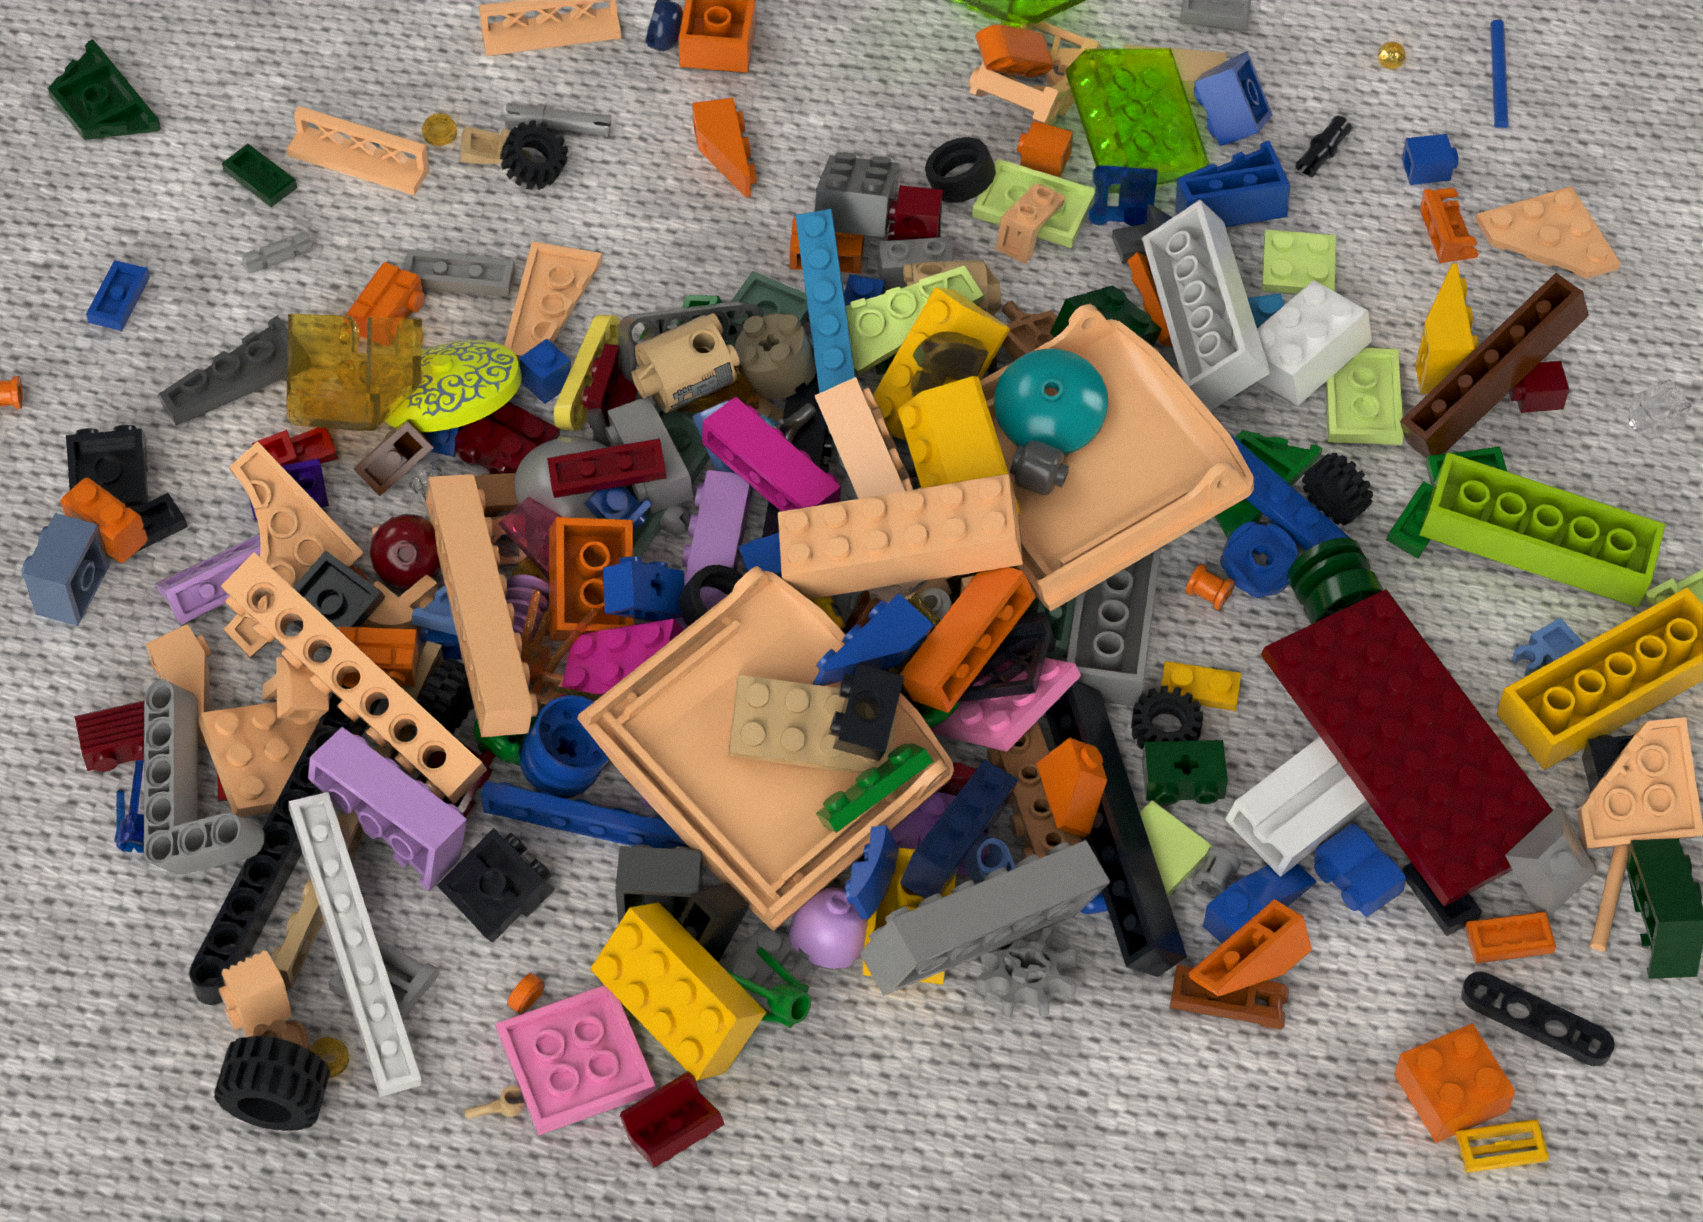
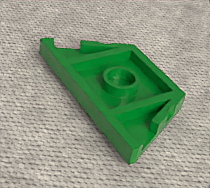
(1283, 459)

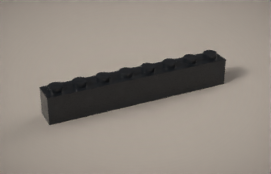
(1120, 842)

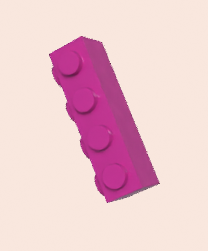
(767, 459)

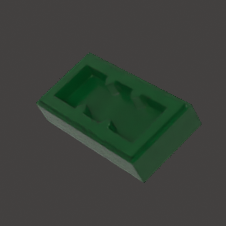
(259, 175)

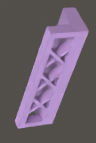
(199, 586)

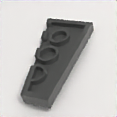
(231, 376)

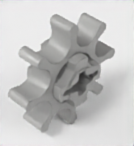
(1029, 972)

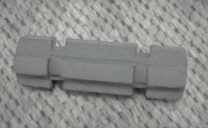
(277, 252)

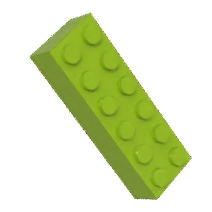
(1543, 530)

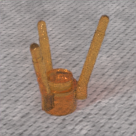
(536, 654)

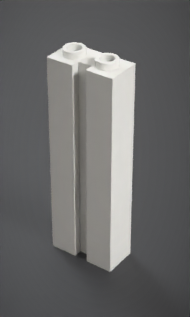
(1297, 807)

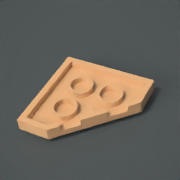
(1552, 232)
(253, 753)
(1645, 791)

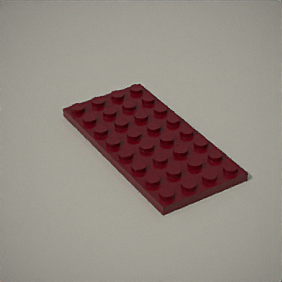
(1410, 743)

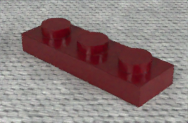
(606, 468)

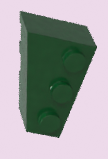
(1669, 906)

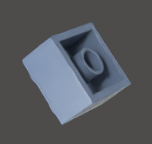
(65, 569)

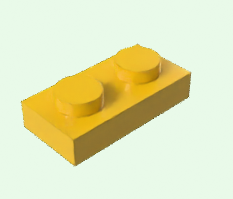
(1207, 685)

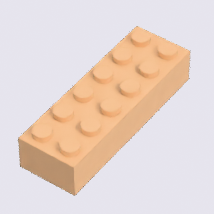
(867, 447)
(900, 537)

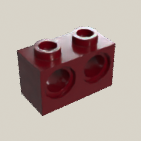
(915, 213)

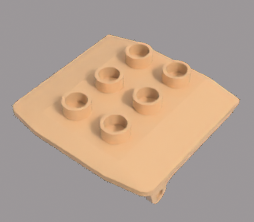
(1141, 480)
(748, 816)

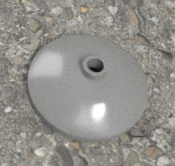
(533, 477)

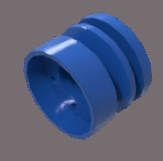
(559, 751)

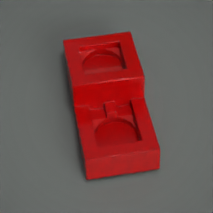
(300, 448)

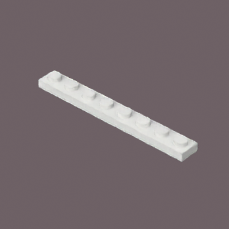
(354, 944)

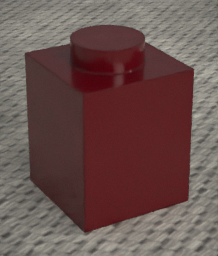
(1542, 388)

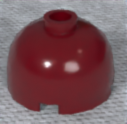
(405, 550)

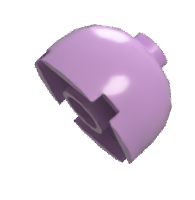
(828, 929)

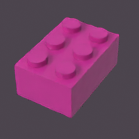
(607, 656)

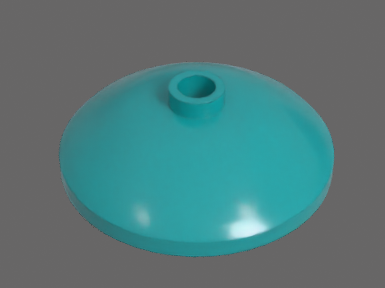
(1061, 420)

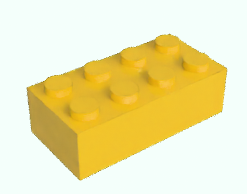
(677, 990)

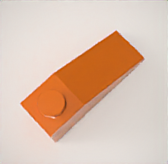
(1256, 952)

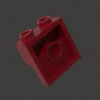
(503, 439)

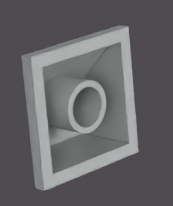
(1551, 862)

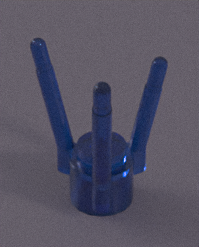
(130, 830)

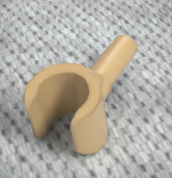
(499, 1105)

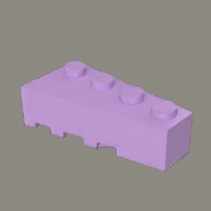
(390, 805)

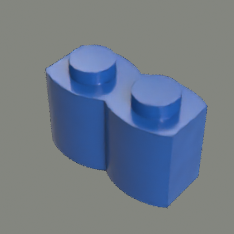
(1359, 870)

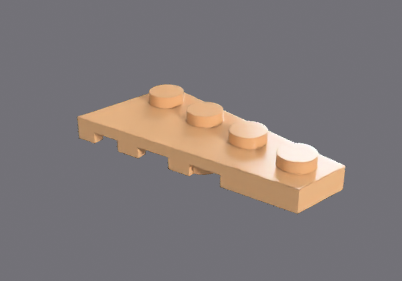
(548, 293)

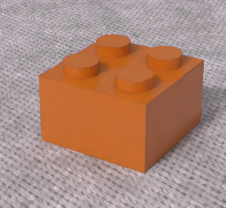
(717, 34)
(1454, 1082)

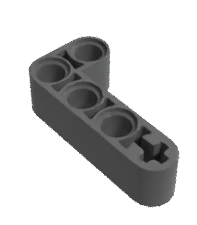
(657, 323)

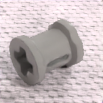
(1216, 872)

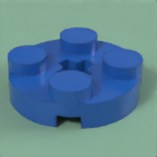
(1240, 563)

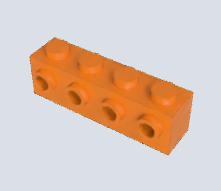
(967, 637)

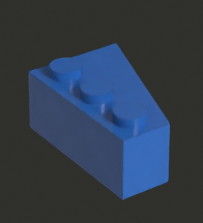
(1240, 191)

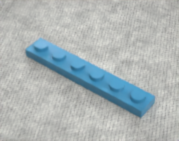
(825, 298)

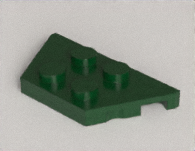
(100, 98)

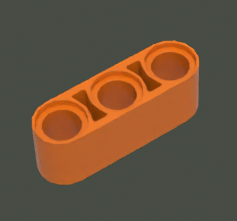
(1014, 51)

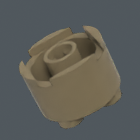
(775, 355)

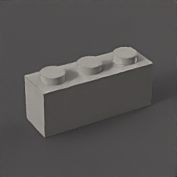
(641, 422)

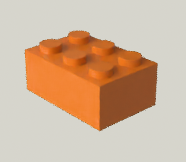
(576, 563)

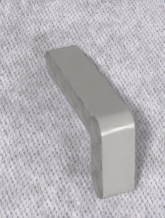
(171, 823)

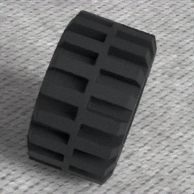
(272, 1083)

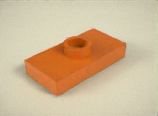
(1510, 937)

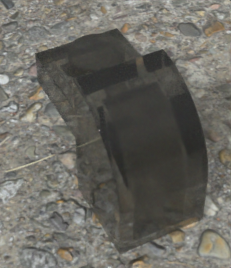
(946, 355)

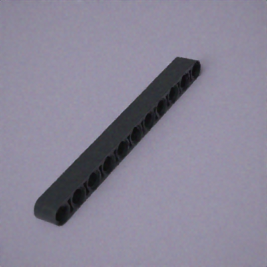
(269, 863)

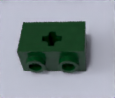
(1200, 760)

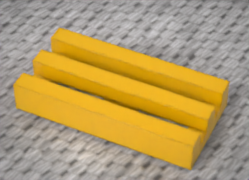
(1507, 1160)

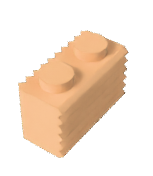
(254, 993)

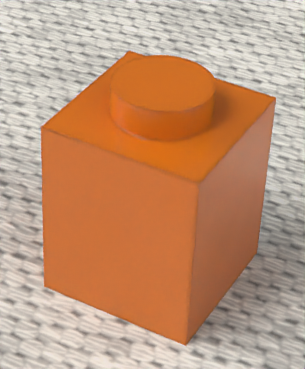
(1045, 148)

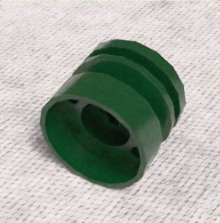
(1332, 578)

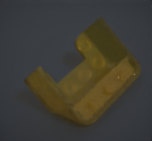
(344, 388)

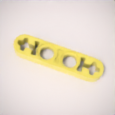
(568, 410)

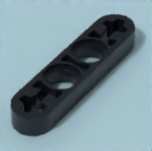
(1539, 1014)

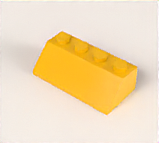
(943, 312)
(952, 434)

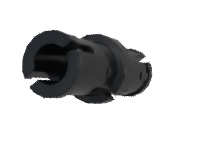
(1324, 146)

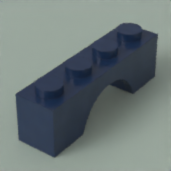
(958, 829)

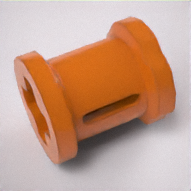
(11, 392)
(1209, 586)

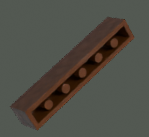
(1495, 367)

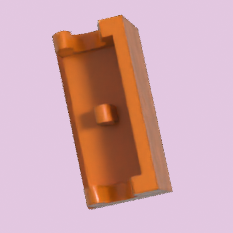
(1446, 226)

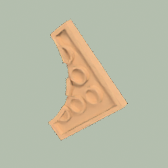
(291, 532)

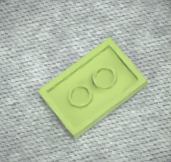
(1015, 180)
(1366, 399)

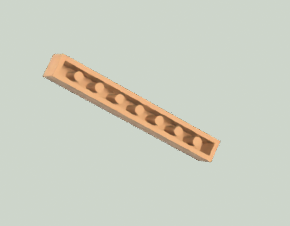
(479, 606)

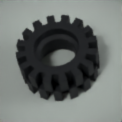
(538, 139)
(1337, 488)
(448, 695)
(1166, 703)

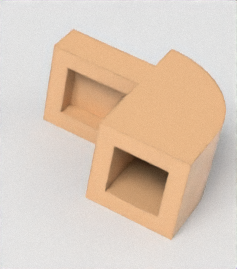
(397, 611)
(295, 693)

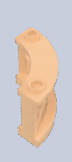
(1042, 100)

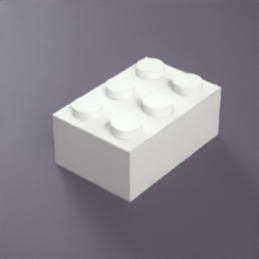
(1311, 341)

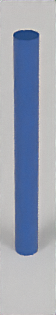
(1499, 74)

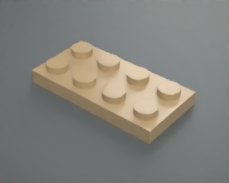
(792, 725)

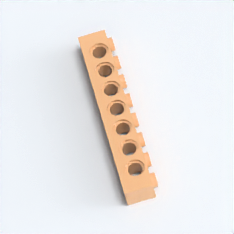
(258, 579)

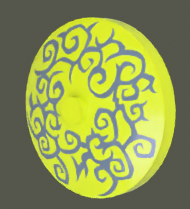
(460, 385)

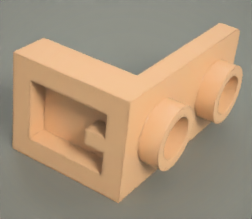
(1024, 219)

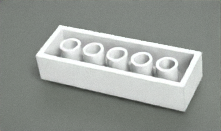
(1205, 305)

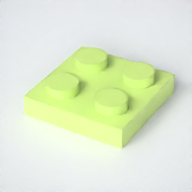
(1296, 260)

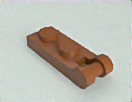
(1237, 1005)

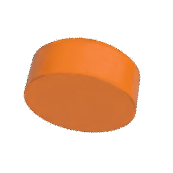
(526, 993)

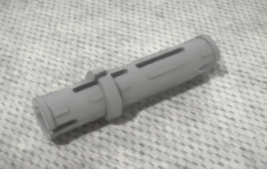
(559, 119)

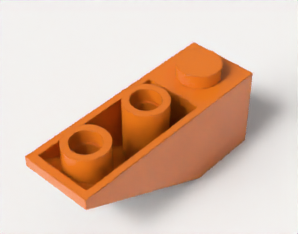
(720, 141)

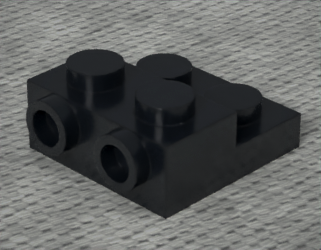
(111, 460)
(497, 884)

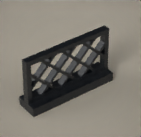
(1029, 637)

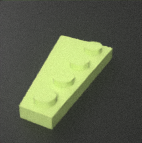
(884, 321)

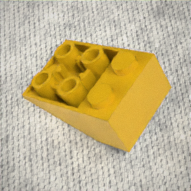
(1446, 333)

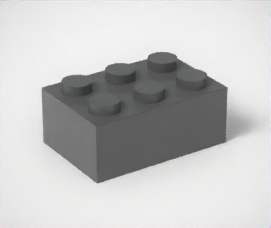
(858, 193)

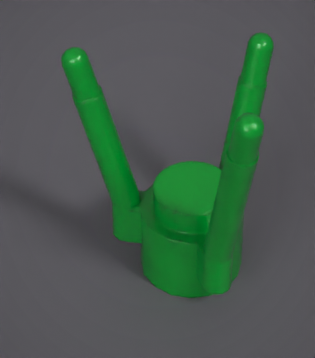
(787, 1001)

